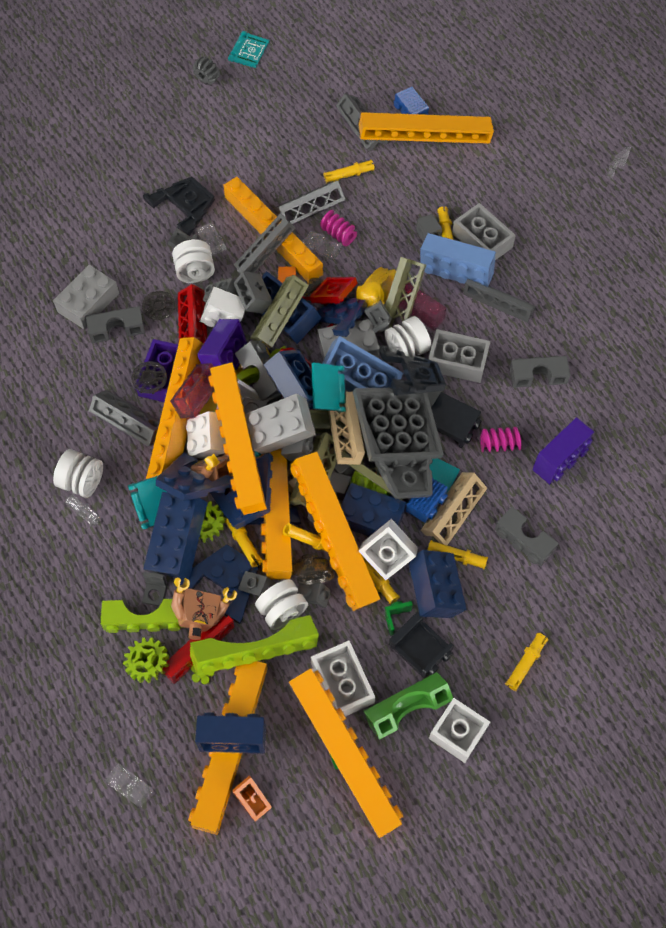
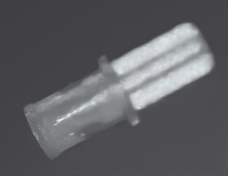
(82, 510)

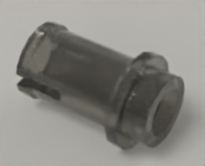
(313, 284)

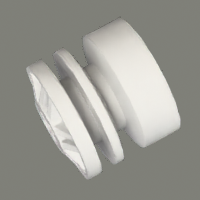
(408, 337)
(78, 473)

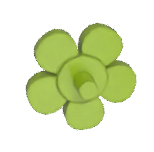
(204, 677)

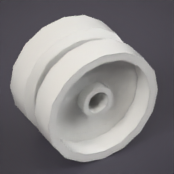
(193, 261)
(281, 604)

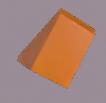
(251, 798)

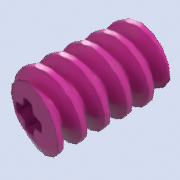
(338, 228)
(500, 438)

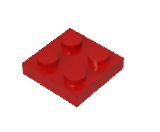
(333, 290)

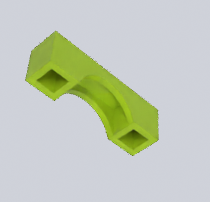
(117, 617)

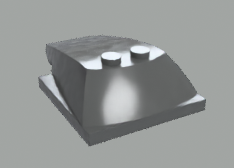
(399, 439)

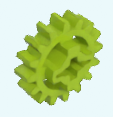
(212, 526)
(136, 660)

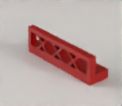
(195, 306)
(181, 661)

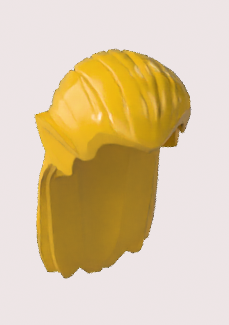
(376, 286)

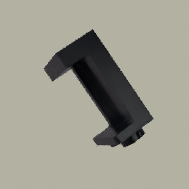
(455, 418)
(420, 646)

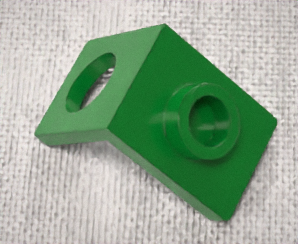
(396, 608)

